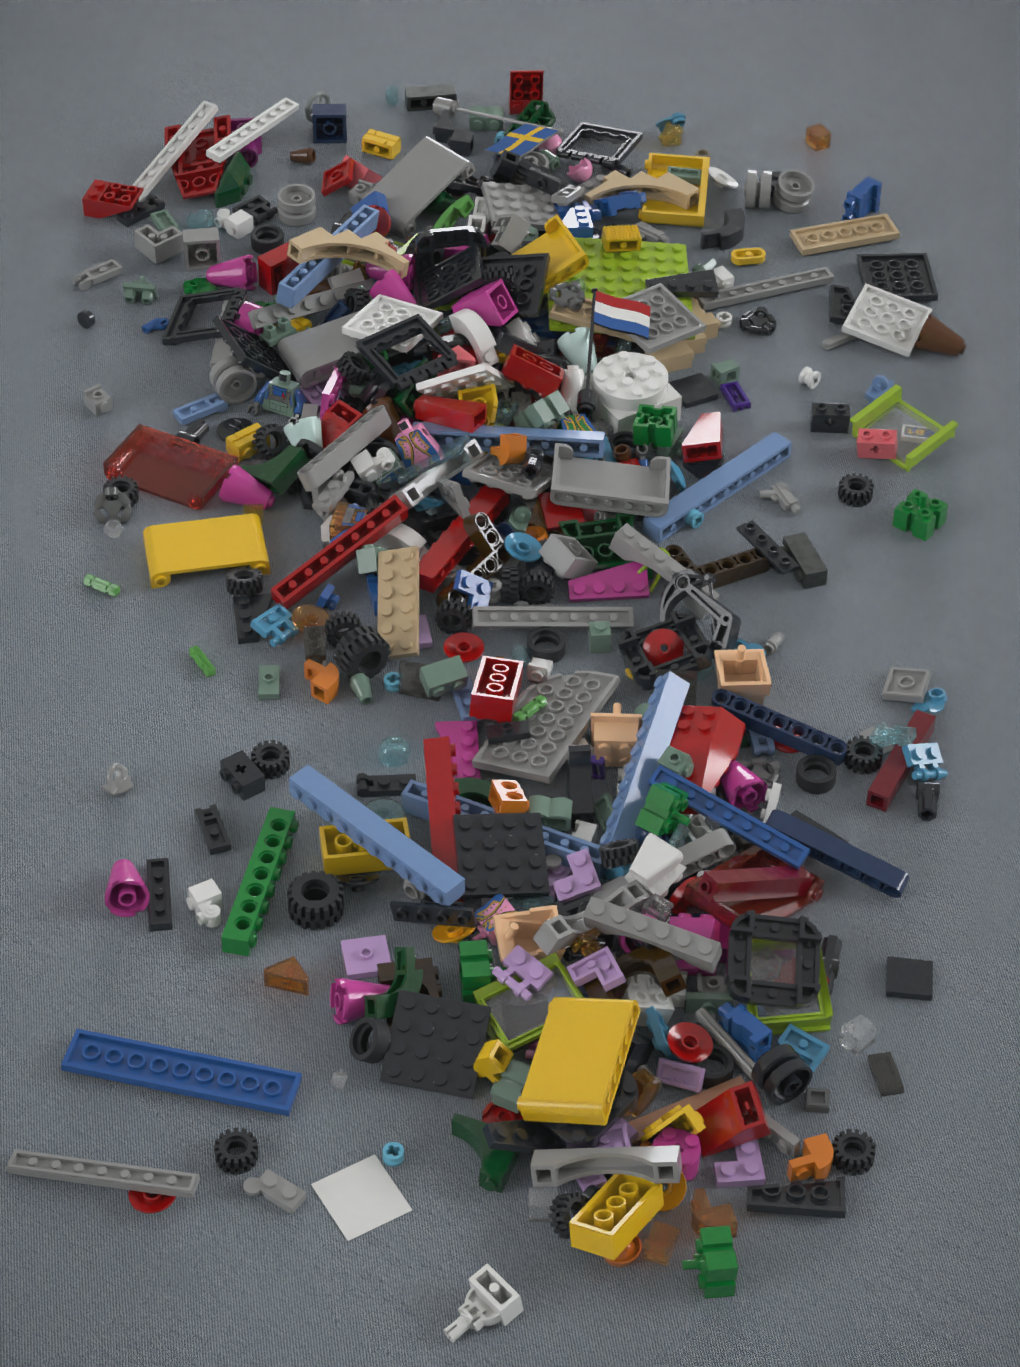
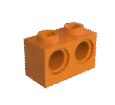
(507, 797)

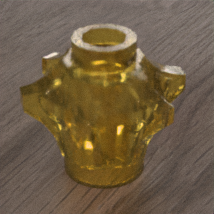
(671, 135)

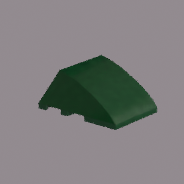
(597, 537)

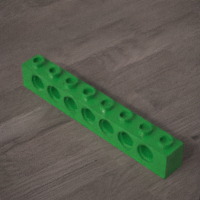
(259, 882)

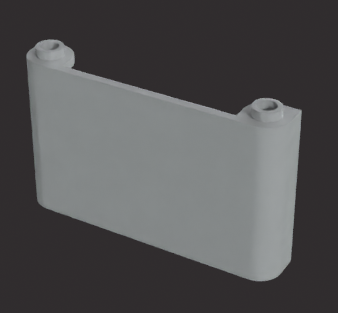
(419, 181)
(314, 352)
(610, 484)

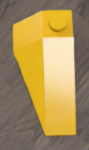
(483, 394)

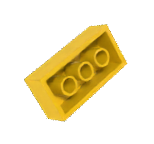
(345, 857)
(615, 1215)

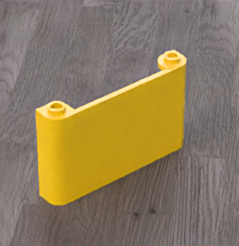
(669, 214)
(565, 253)
(204, 546)
(579, 1060)

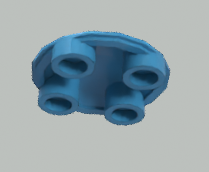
(677, 477)

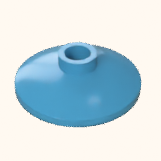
(523, 547)

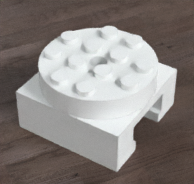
(624, 383)

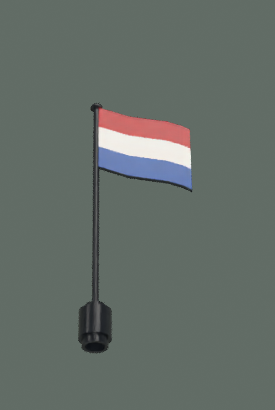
(616, 315)

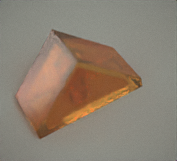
(287, 976)

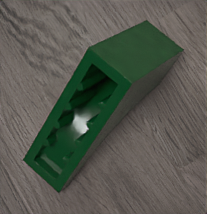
(280, 471)
(495, 1164)

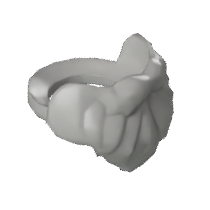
(121, 783)

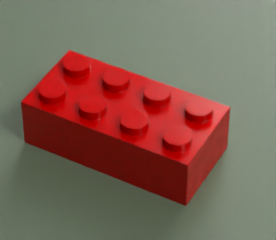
(496, 689)

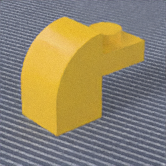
(492, 1060)

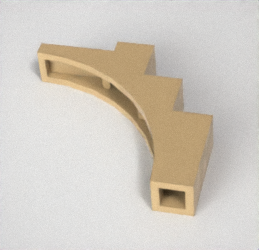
(665, 188)
(347, 245)
(680, 355)

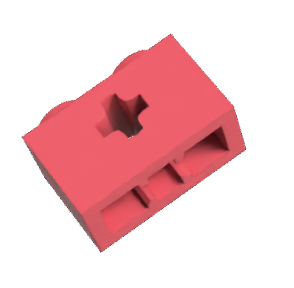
(877, 443)

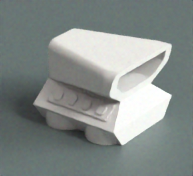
(656, 866)

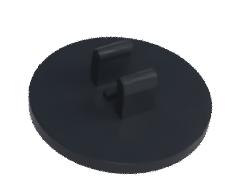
(232, 426)

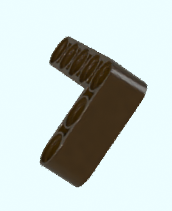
(490, 547)
(728, 569)

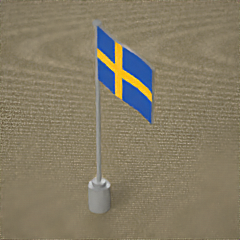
(519, 141)

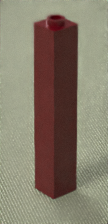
(895, 768)
(754, 883)

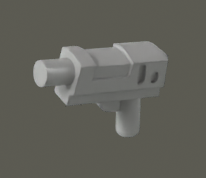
(651, 234)
(781, 493)

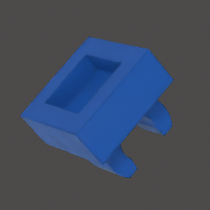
(328, 598)

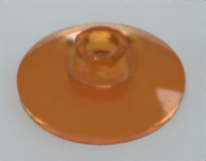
(309, 615)

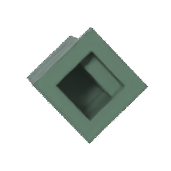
(724, 372)

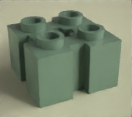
(543, 412)

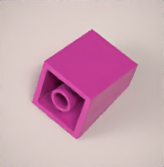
(490, 303)
(704, 926)

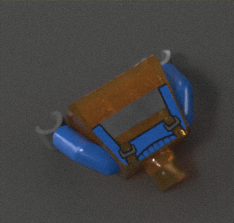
(344, 518)

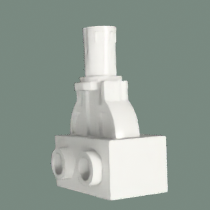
(648, 994)
(486, 1304)

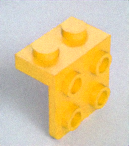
(680, 1118)

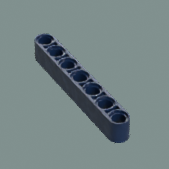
(789, 727)
(841, 855)

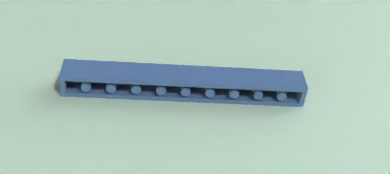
(311, 273)
(582, 442)
(719, 485)
(652, 741)
(415, 802)
(377, 836)

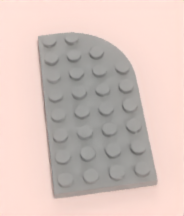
(551, 728)

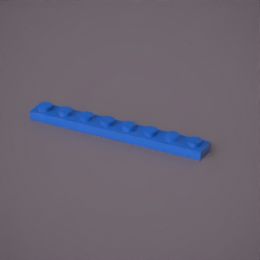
(735, 819)

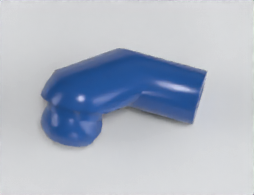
(155, 324)

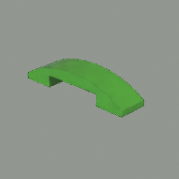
(460, 208)

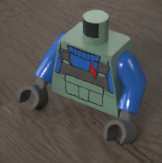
(281, 397)

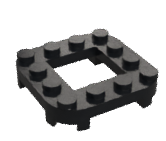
(445, 238)
(423, 519)
(685, 626)
(781, 929)
(588, 1135)

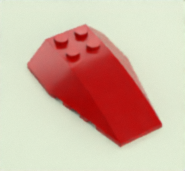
(193, 170)
(711, 739)

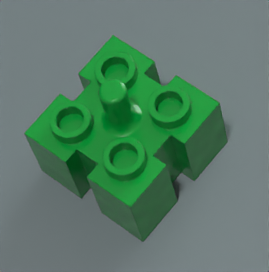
(655, 425)
(920, 515)
(662, 809)
(475, 968)
(715, 1261)

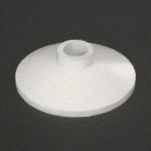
(722, 178)

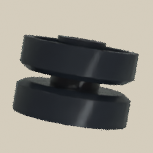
(782, 1074)

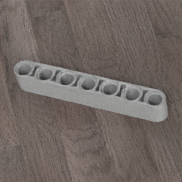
(344, 448)
(696, 856)

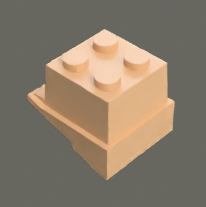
(743, 673)
(614, 735)
(520, 928)

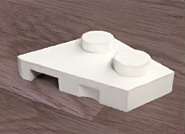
(772, 797)

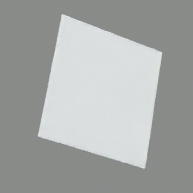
(361, 1197)

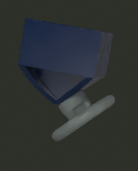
(327, 119)

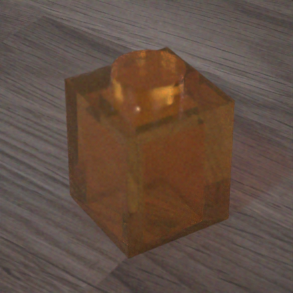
(818, 137)

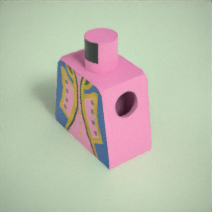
(415, 443)
(484, 919)

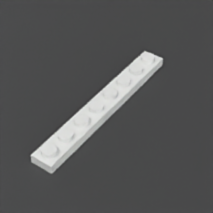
(252, 130)
(175, 148)

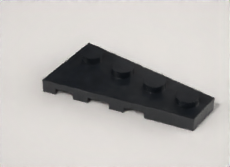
(692, 284)
(520, 1136)

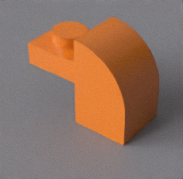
(511, 449)
(323, 680)
(816, 1159)

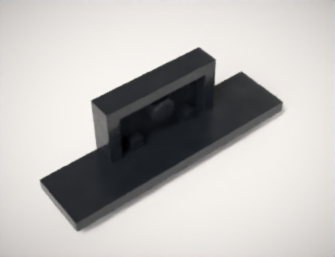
(778, 558)
(434, 913)

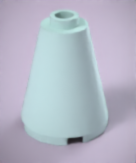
(576, 347)
(307, 428)

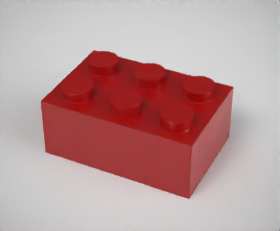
(532, 371)

